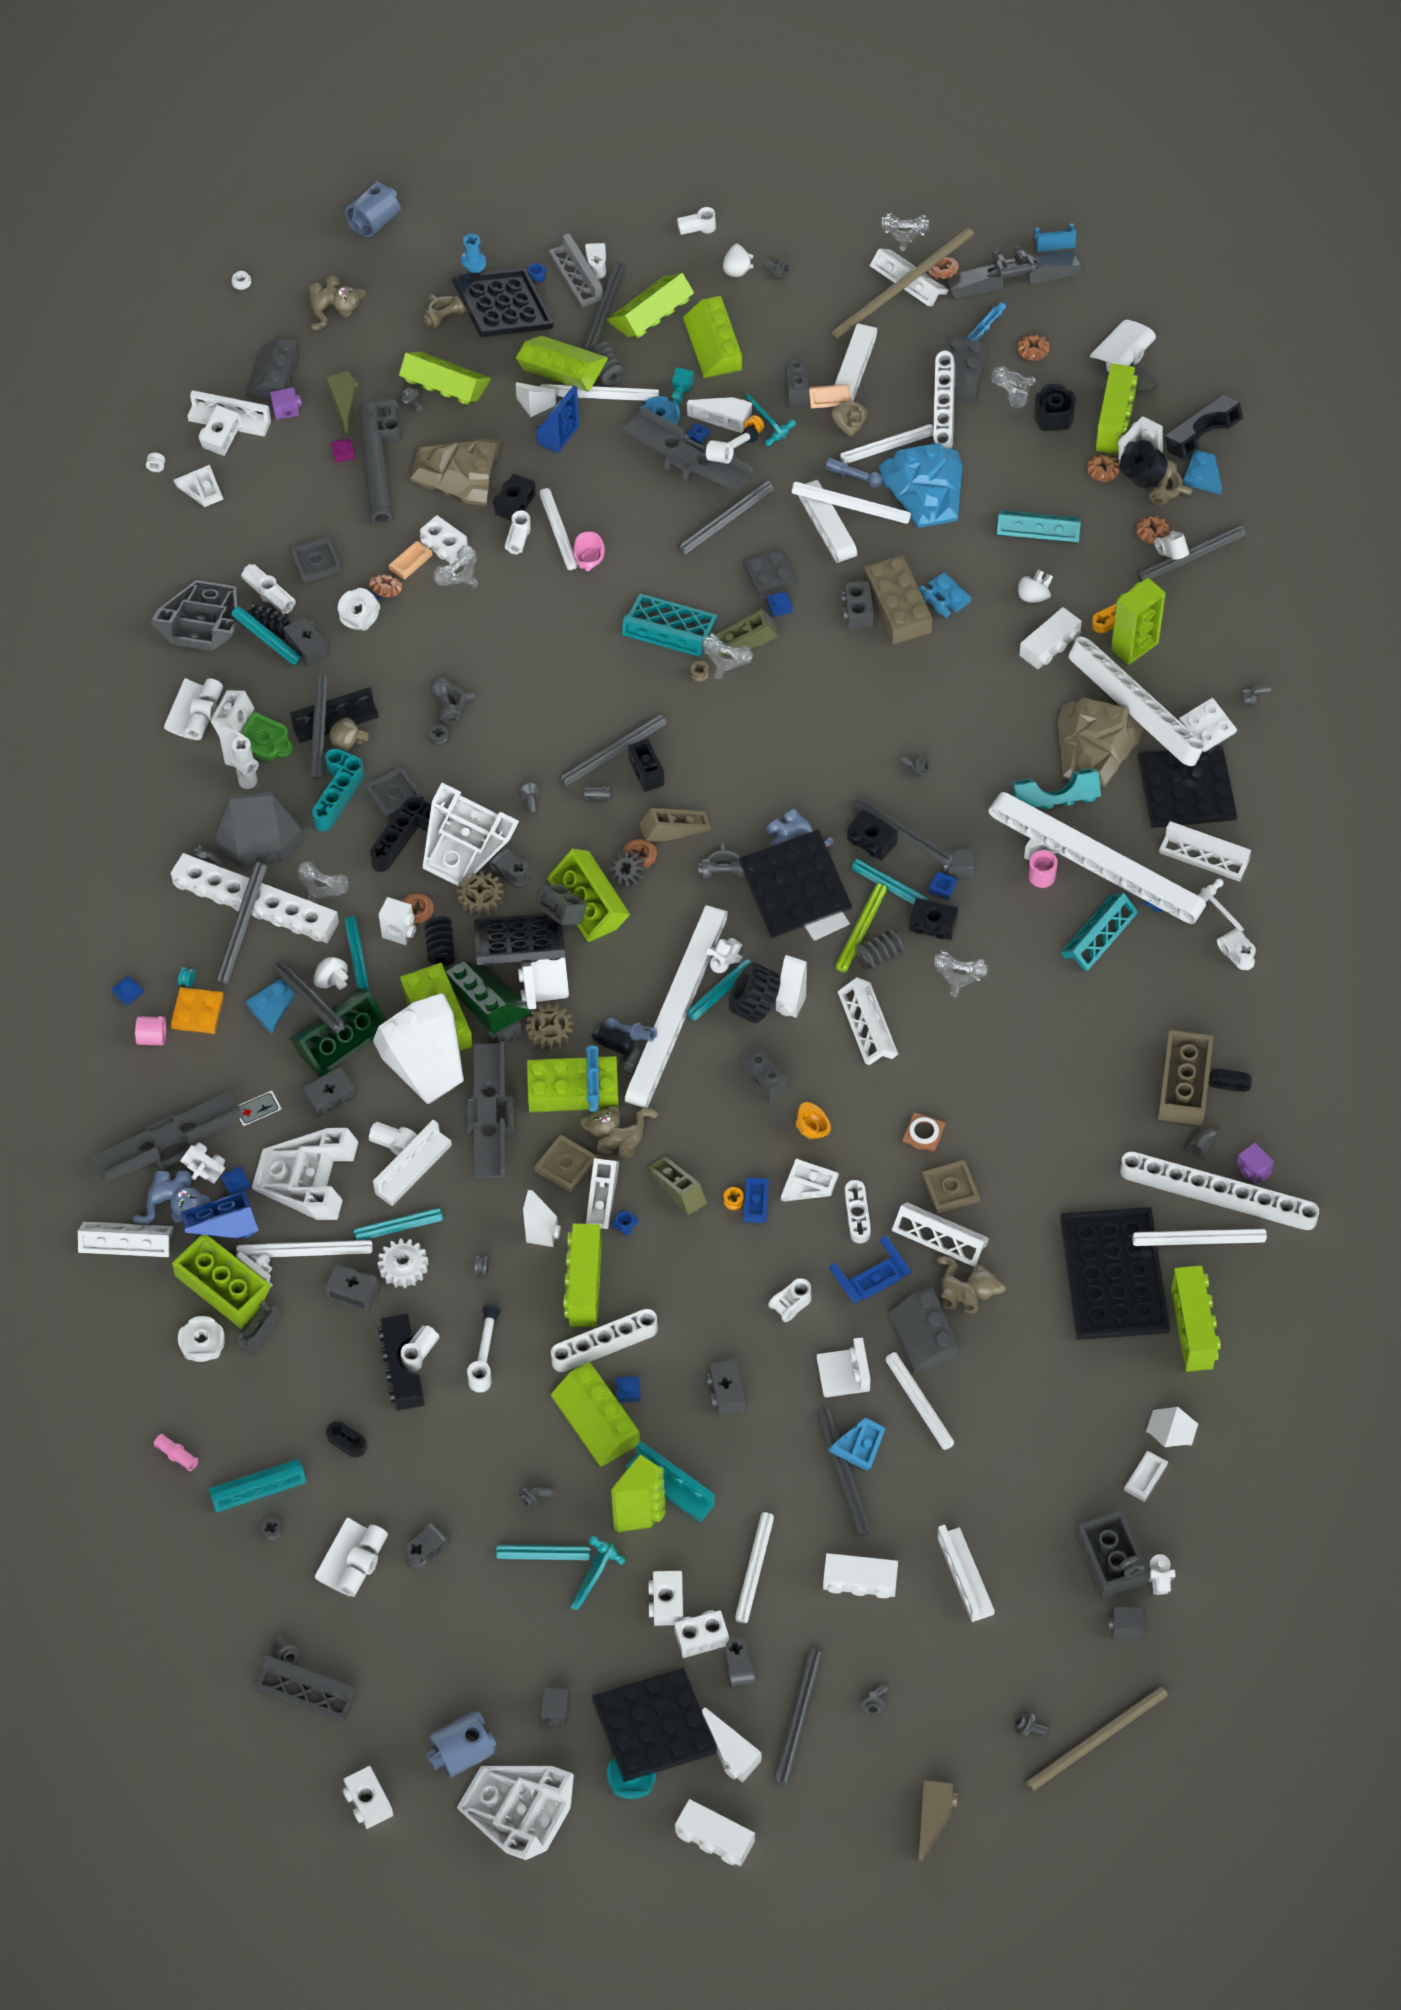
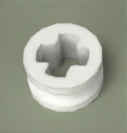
(155, 462)

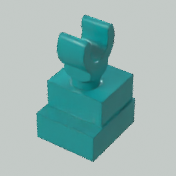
(682, 382)

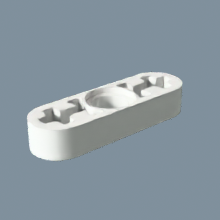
(861, 1203)

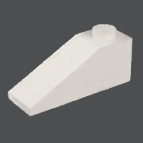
(723, 412)
(792, 987)
(602, 1192)
(539, 1221)
(734, 1751)

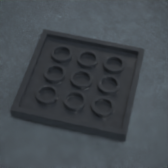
(502, 302)
(1187, 792)
(795, 883)
(518, 939)
(654, 1724)

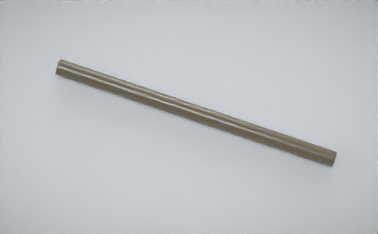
(902, 283)

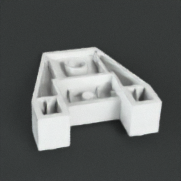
(300, 1169)

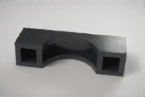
(1219, 414)
(406, 1385)

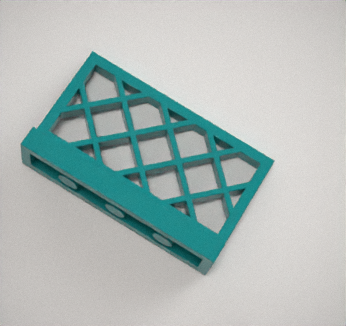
(666, 634)

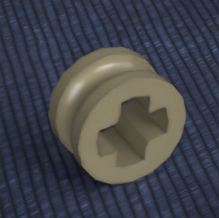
(696, 676)

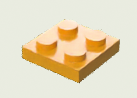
(197, 1010)

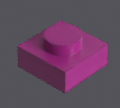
(343, 450)

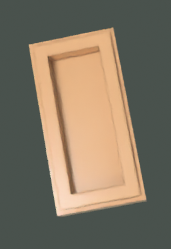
(829, 395)
(410, 560)

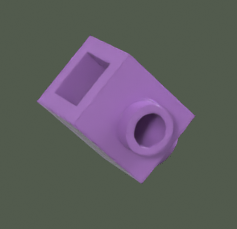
(285, 403)
(1254, 1164)

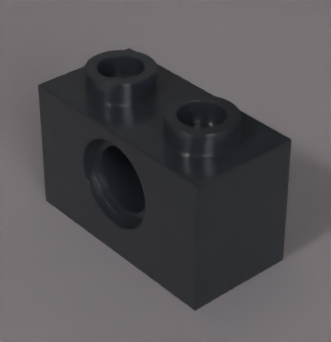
(514, 497)
(646, 765)
(883, 838)
(925, 910)

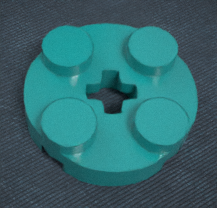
(631, 1789)

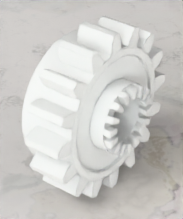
(403, 1253)

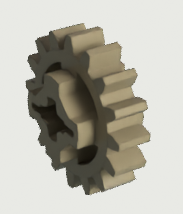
(480, 893)
(550, 1027)

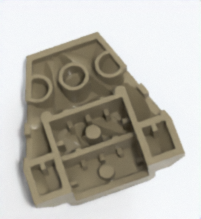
(457, 468)
(1095, 737)

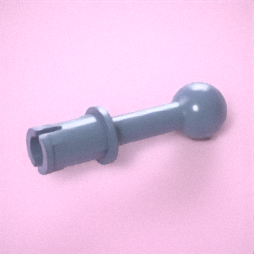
(873, 479)
(636, 1031)

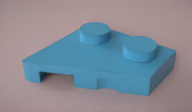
(1203, 473)
(271, 1004)
(859, 1444)

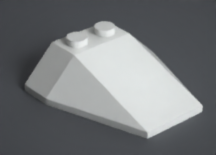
(462, 836)
(423, 1047)
(519, 1806)

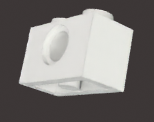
(220, 441)
(233, 711)
(397, 921)
(668, 1584)
(365, 1783)

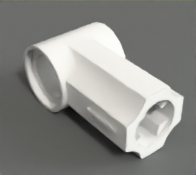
(703, 221)
(518, 532)
(391, 1137)
(419, 1348)

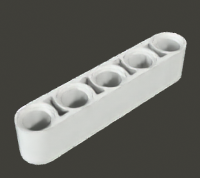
(857, 357)
(941, 392)
(830, 527)
(598, 1349)

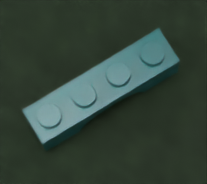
(1082, 786)

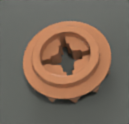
(940, 271)
(1033, 353)
(1098, 473)
(1147, 534)
(385, 585)
(639, 846)
(425, 904)

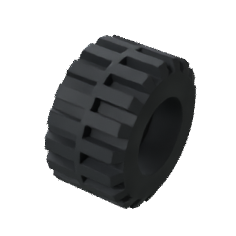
(754, 992)

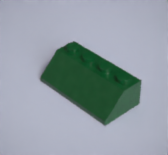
(486, 996)
(327, 1049)

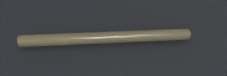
(1096, 1738)

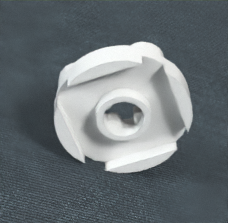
(369, 611)
(208, 1349)

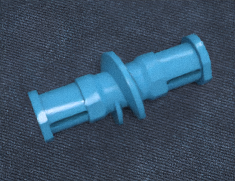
(473, 258)

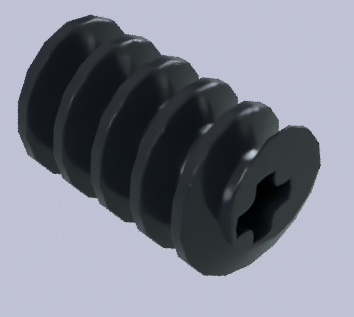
(271, 622)
(439, 941)

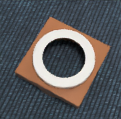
(919, 1143)

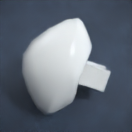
(737, 261)
(1034, 589)
(331, 972)

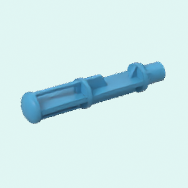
(984, 325)
(592, 1078)

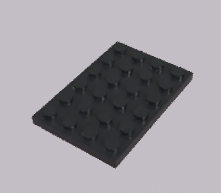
(1111, 1281)

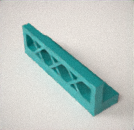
(1038, 526)
(1094, 926)
(257, 1485)
(679, 1486)

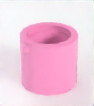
(1042, 869)
(150, 1030)

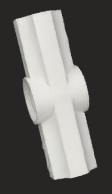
(268, 588)

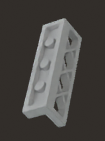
(585, 273)

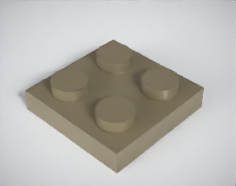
(565, 1163)
(950, 1186)

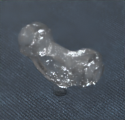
(917, 227)
(1003, 377)
(445, 575)
(740, 655)
(335, 884)
(974, 969)

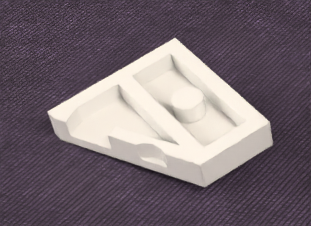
(200, 486)
(808, 1182)

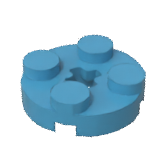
(668, 409)

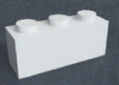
(1050, 638)
(860, 1575)
(714, 1833)

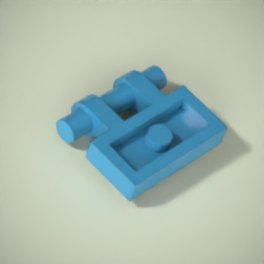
(948, 591)

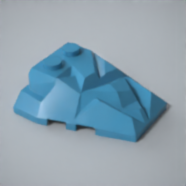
(925, 483)

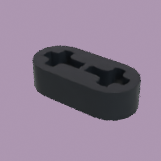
(613, 1040)
(1230, 1080)
(349, 1435)

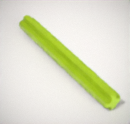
(861, 927)

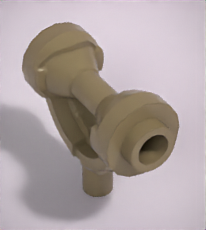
(447, 304)
(1160, 495)

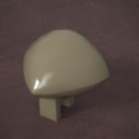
(849, 417)
(345, 734)

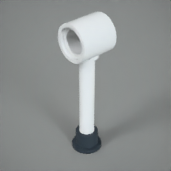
(723, 451)
(481, 1367)

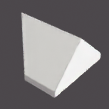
(535, 398)
(1172, 1427)

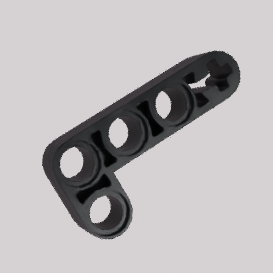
(385, 853)

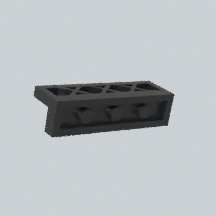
(356, 710)

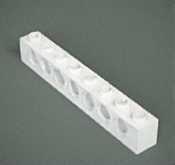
(305, 911)

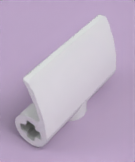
(1125, 344)
(193, 708)
(239, 754)
(351, 1557)

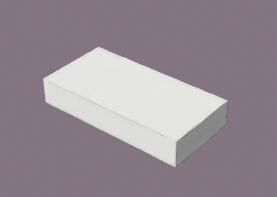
(1146, 1476)

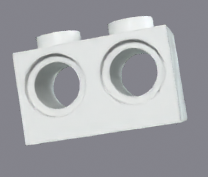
(442, 538)
(703, 1639)

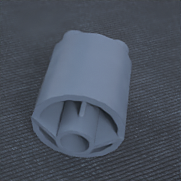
(372, 209)
(452, 1748)

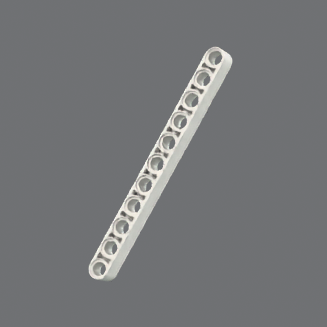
(1097, 858)
(675, 1007)

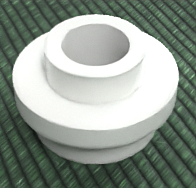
(241, 280)

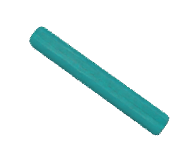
(266, 635)
(892, 885)
(356, 953)
(716, 992)
(398, 1224)
(543, 1552)

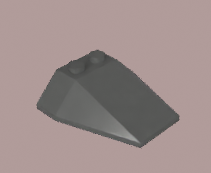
(199, 616)
(257, 830)

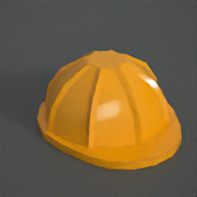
(812, 1121)

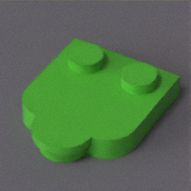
(267, 738)

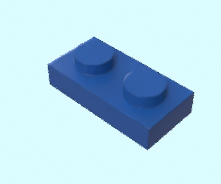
(756, 1200)

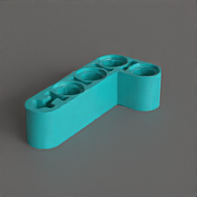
(340, 788)

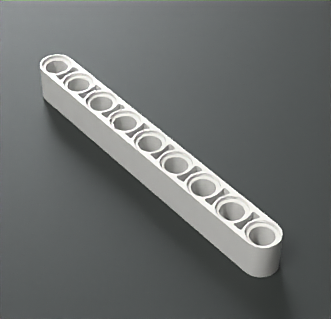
(1138, 701)
(1227, 1198)

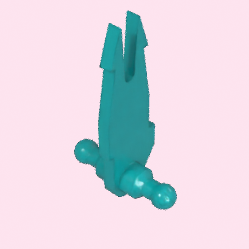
(780, 432)
(605, 1552)

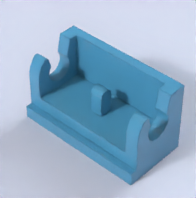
(1055, 240)

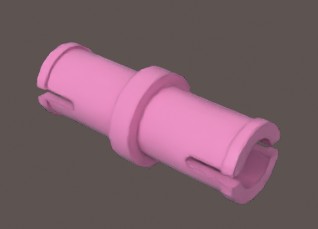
(176, 1452)

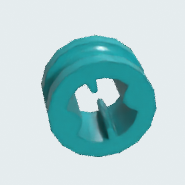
(186, 977)

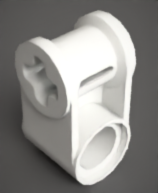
(596, 258)
(1172, 545)
(1238, 949)
(789, 1303)

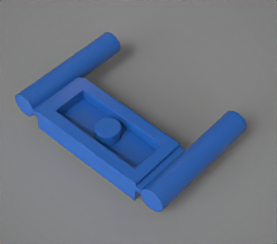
(875, 1278)

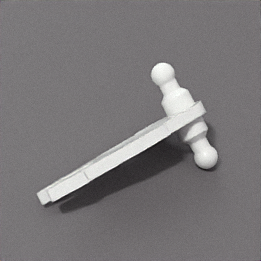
(1207, 894)

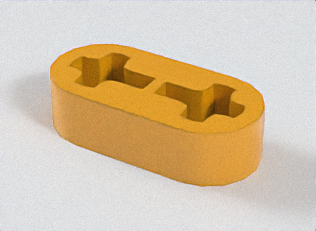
(1107, 616)

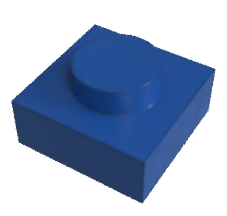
(779, 604)
(943, 885)
(127, 990)
(235, 1181)
(628, 1389)

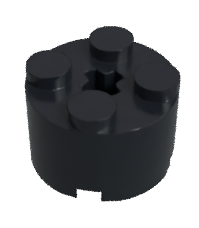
(1054, 408)
(1143, 463)

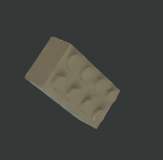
(898, 599)
(1185, 1078)

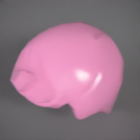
(589, 550)

